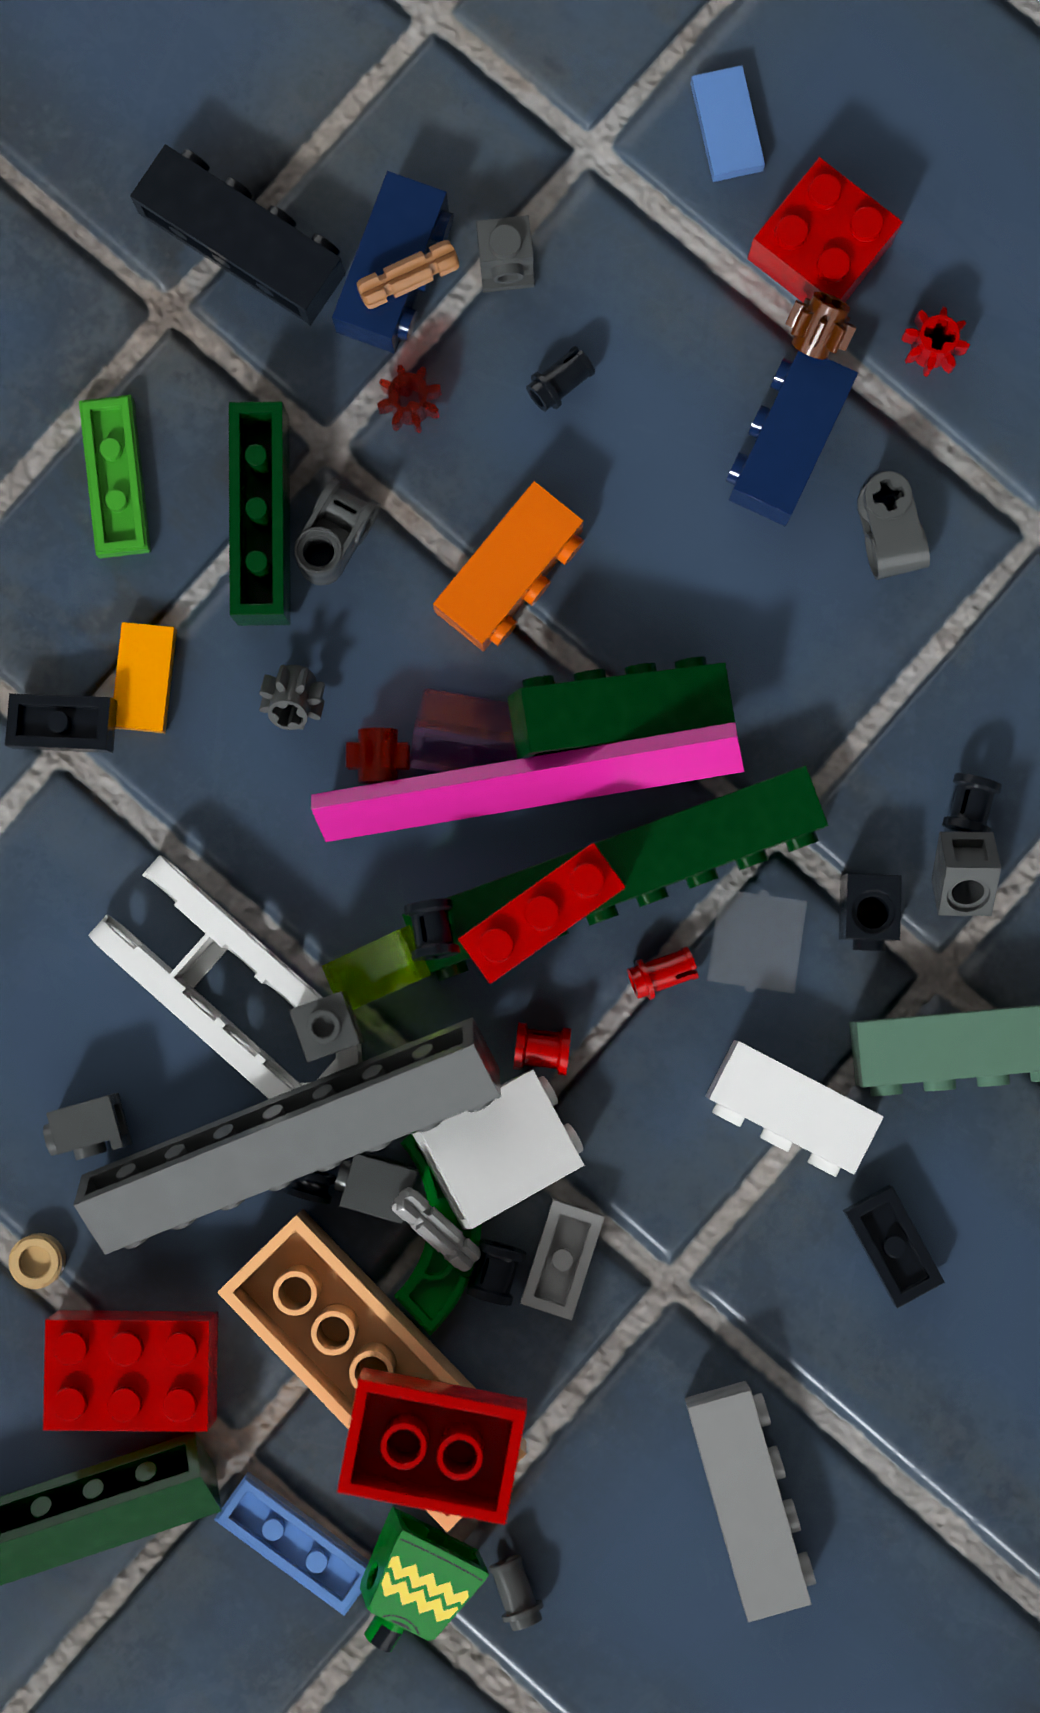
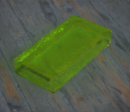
(376, 968)

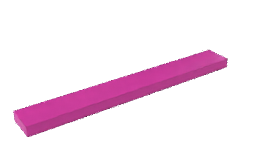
(529, 782)

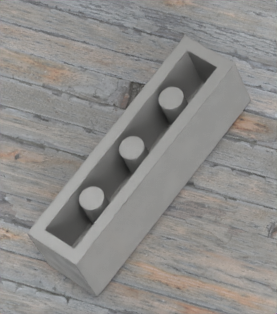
(748, 1500)

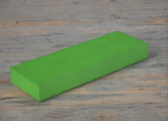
(114, 476)

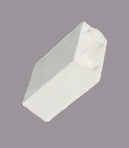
(501, 1152)

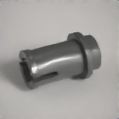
(516, 1593)

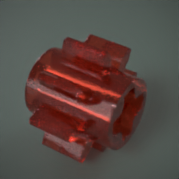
(404, 385)
(377, 755)

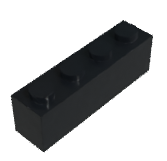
(239, 233)

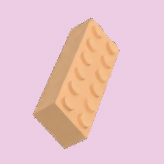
(332, 1321)

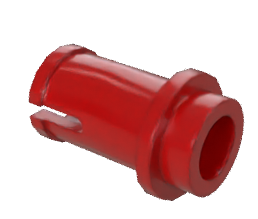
(662, 973)

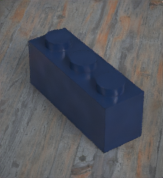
(402, 222)
(790, 436)

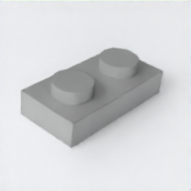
(562, 1259)

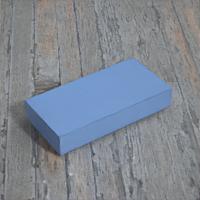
(727, 123)

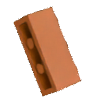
(510, 568)

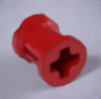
(542, 1048)

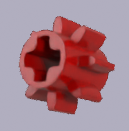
(921, 347)

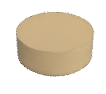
(37, 1260)

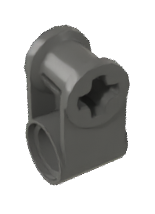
(338, 523)
(892, 537)

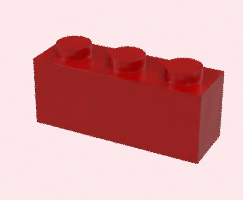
(541, 913)

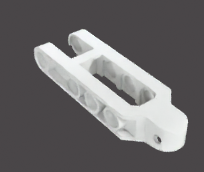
(177, 986)

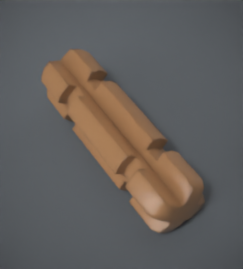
(408, 274)

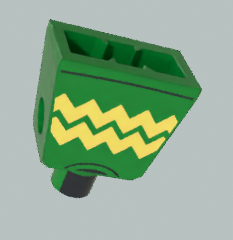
(417, 1580)

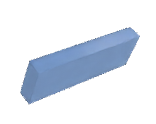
(294, 1542)

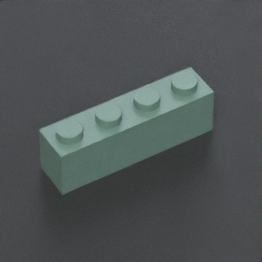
(946, 1048)

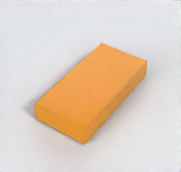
(144, 676)

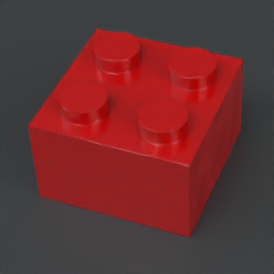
(824, 236)

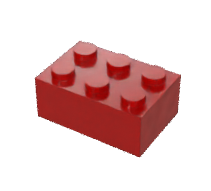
(130, 1371)
(433, 1445)

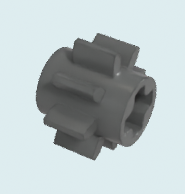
(292, 697)

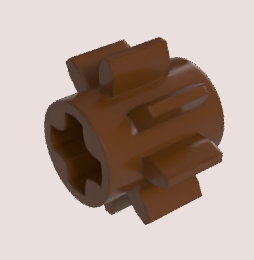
(820, 325)

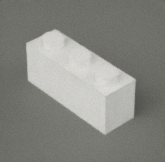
(792, 1109)

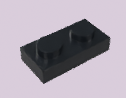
(61, 723)
(893, 1246)

